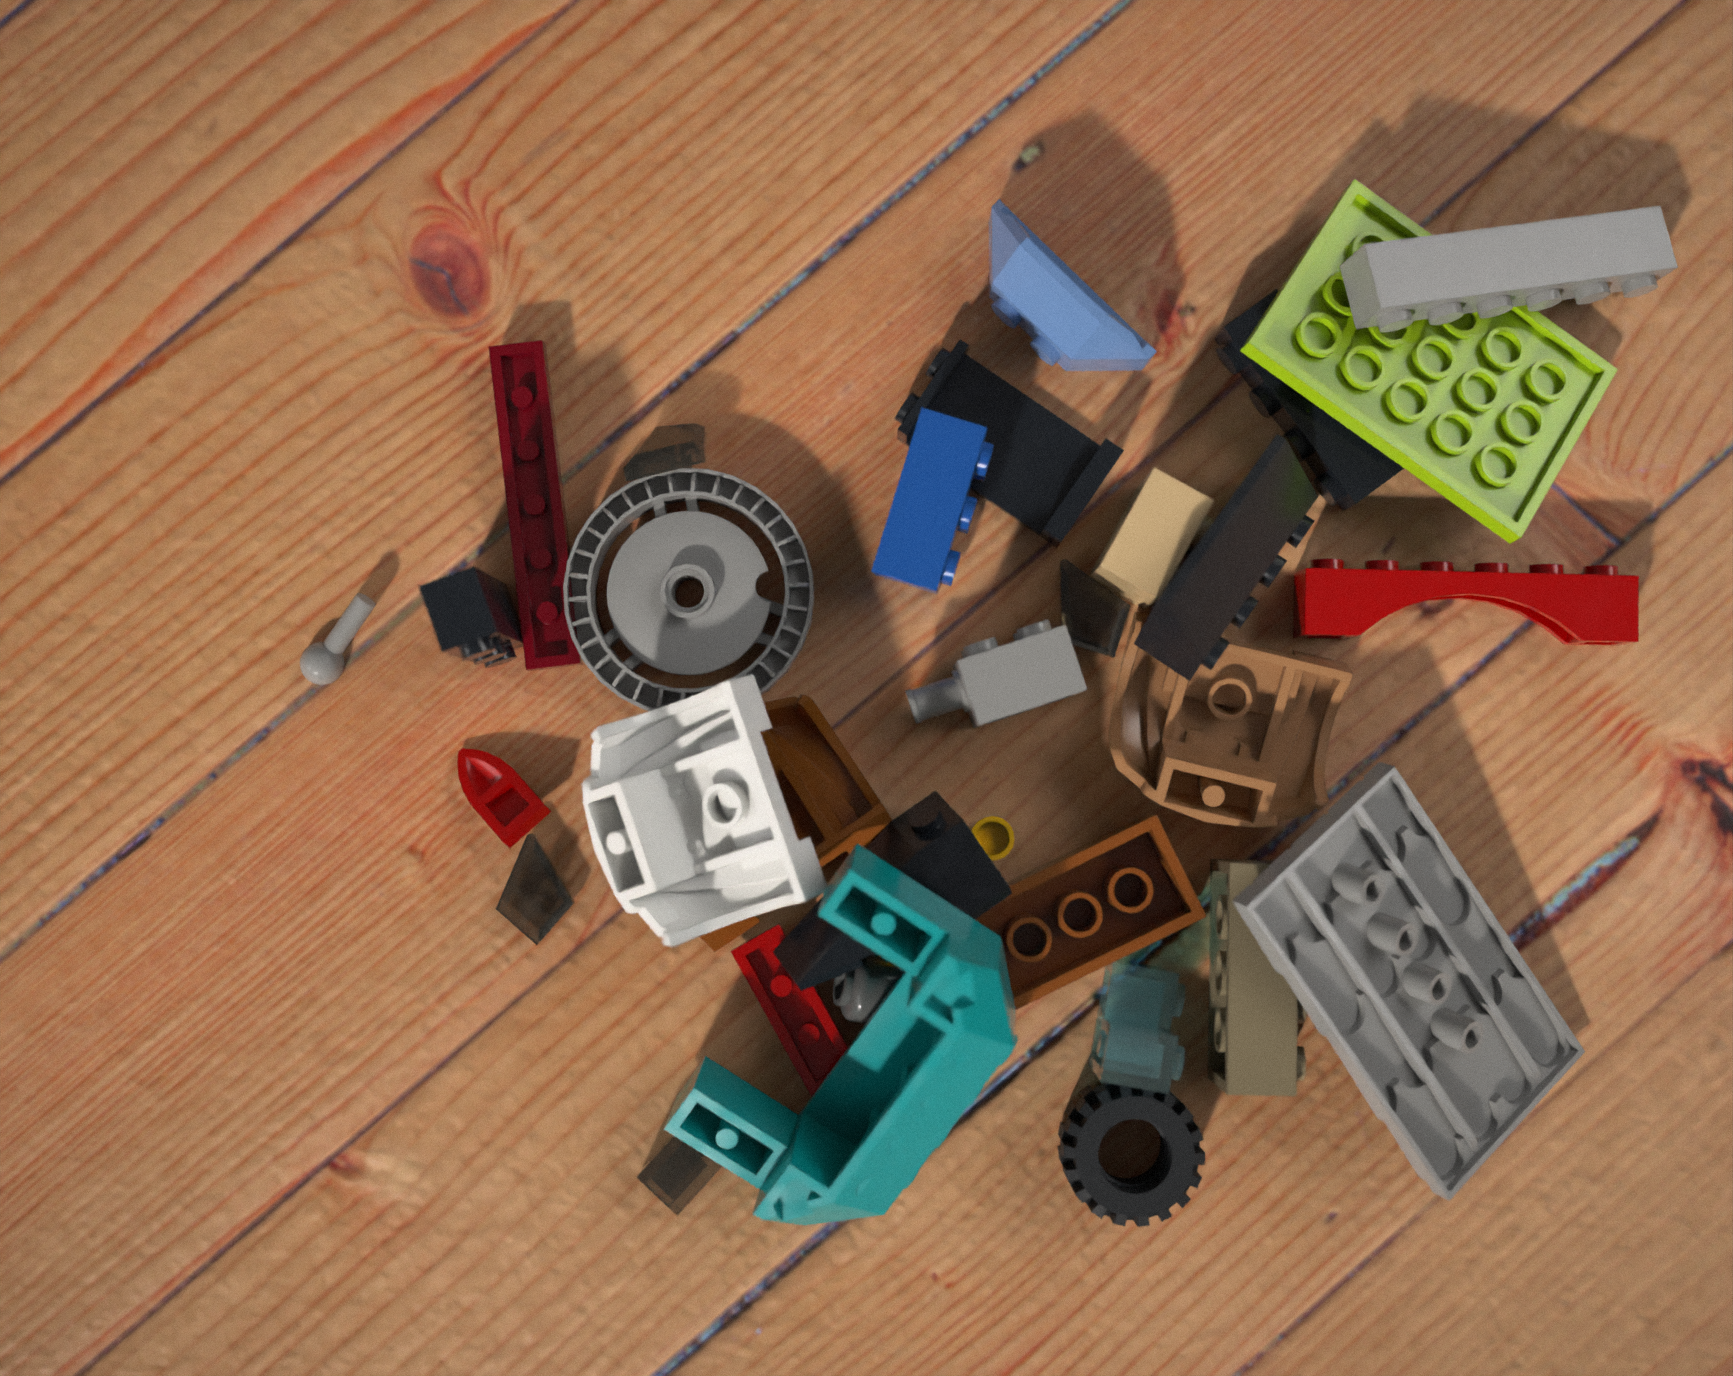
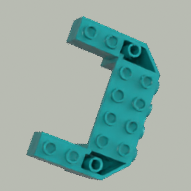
(896, 1082)

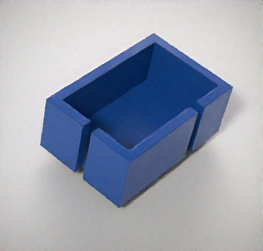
(933, 501)

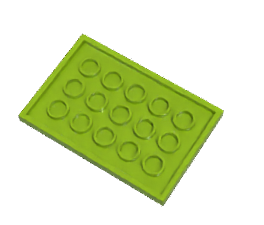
(1459, 404)

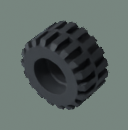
(1141, 1195)

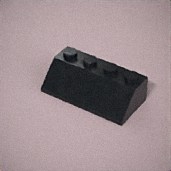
(1229, 563)

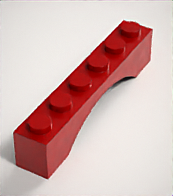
(1572, 607)

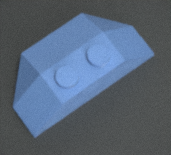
(1054, 304)

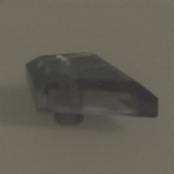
(668, 450)
(1090, 611)
(534, 893)

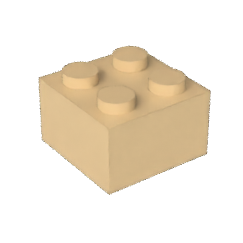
(1151, 538)

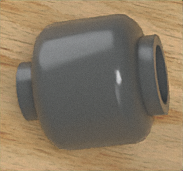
(865, 988)

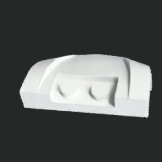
(695, 815)

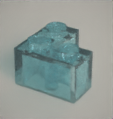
(1133, 1027)

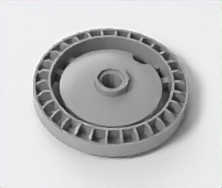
(677, 550)

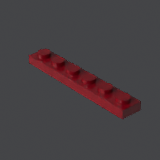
(534, 501)

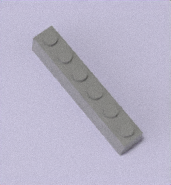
(1507, 268)

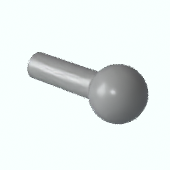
(324, 661)

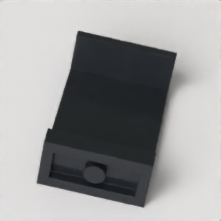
(1039, 463)

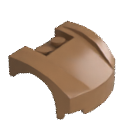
(1232, 740)

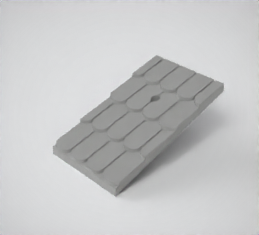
(1410, 978)

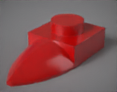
(499, 795)

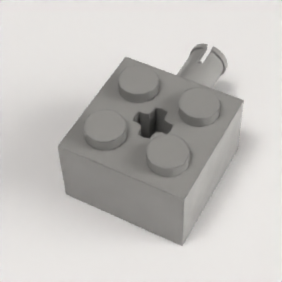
(1004, 679)

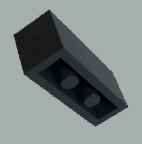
(473, 617)

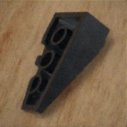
(929, 847)

